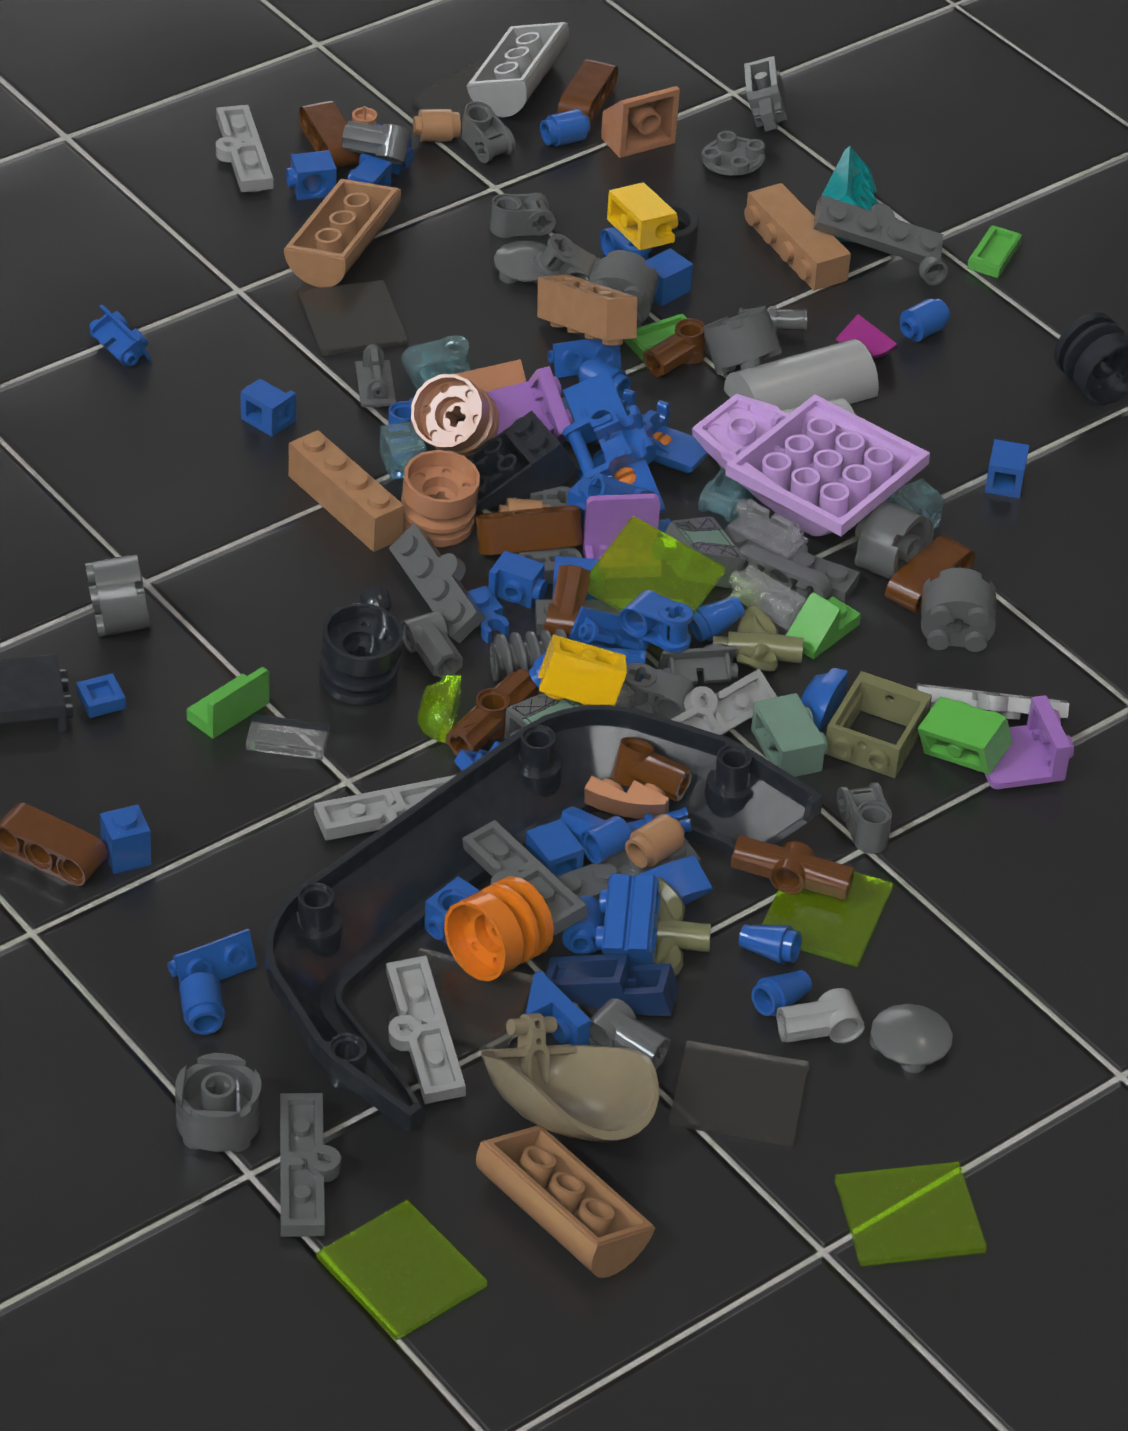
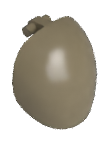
(574, 1088)

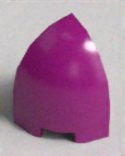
(874, 340)

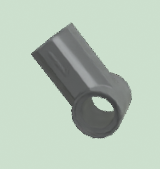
(384, 142)
(430, 639)
(617, 1027)

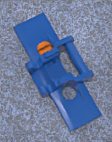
(620, 436)
(672, 446)

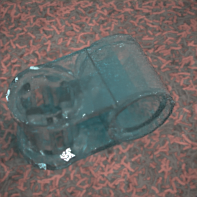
(435, 358)
(722, 496)

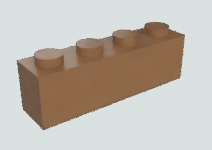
(790, 232)
(587, 308)
(346, 490)

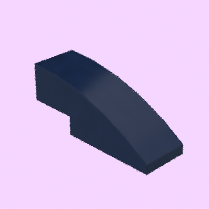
(598, 978)

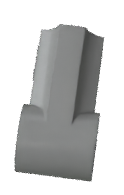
(830, 1016)

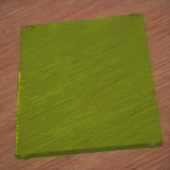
(653, 561)
(833, 925)
(910, 1213)
(401, 1269)

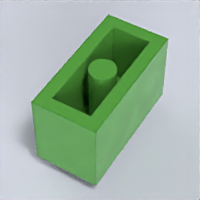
(965, 735)

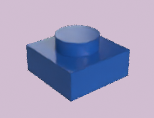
(101, 695)

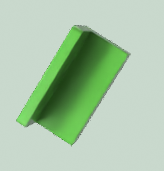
(231, 703)

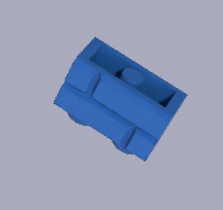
(630, 917)

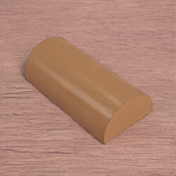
(340, 231)
(566, 1199)

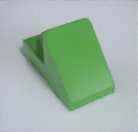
(823, 623)

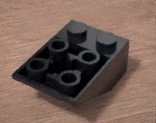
(520, 463)

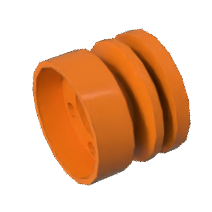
(498, 928)

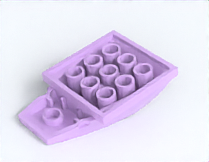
(809, 463)

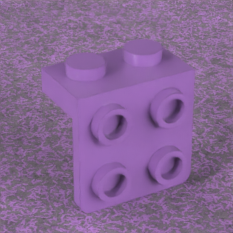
(540, 395)
(609, 515)
(1038, 750)

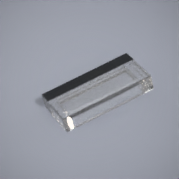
(287, 736)

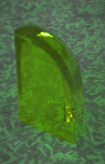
(440, 707)

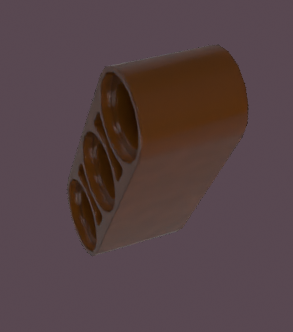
(589, 88)
(324, 130)
(529, 529)
(941, 554)
(51, 844)

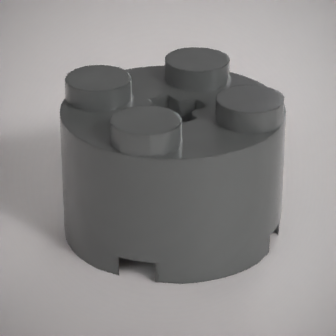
(628, 274)
(742, 340)
(891, 538)
(118, 595)
(958, 610)
(218, 1103)

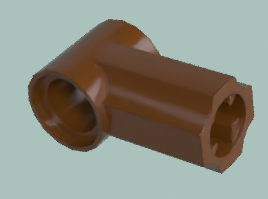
(684, 347)
(568, 598)
(640, 763)

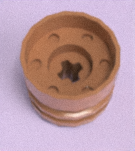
(442, 402)
(441, 496)

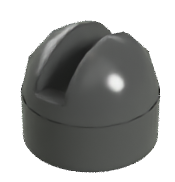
(931, 274)

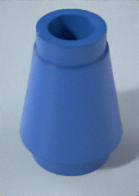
(715, 618)
(773, 942)
(780, 991)

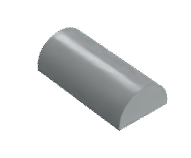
(518, 66)
(830, 372)

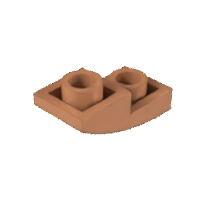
(635, 803)

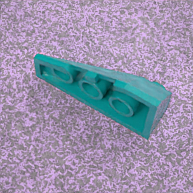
(852, 183)

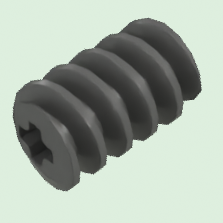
(518, 653)

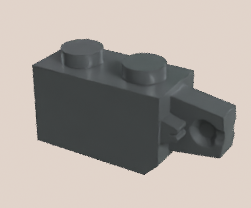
(765, 93)

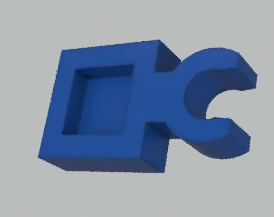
(492, 611)

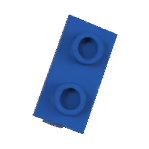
(128, 344)
(571, 355)
(603, 627)
(221, 958)

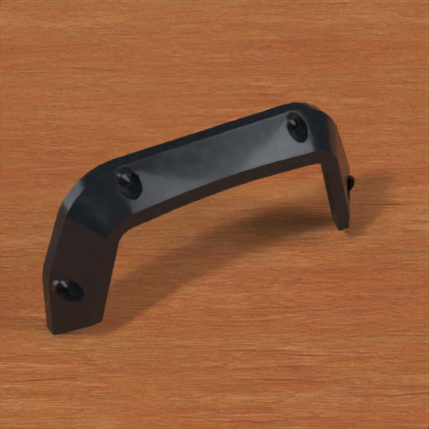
(376, 893)

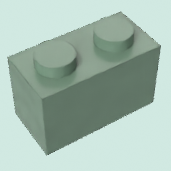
(789, 735)

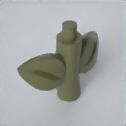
(760, 643)
(675, 933)

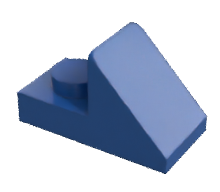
(549, 1000)

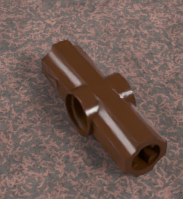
(488, 717)
(792, 867)

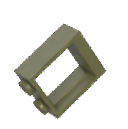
(870, 696)

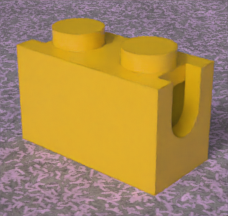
(641, 216)
(581, 672)

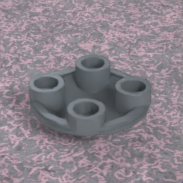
(733, 154)
(516, 261)
(911, 1036)

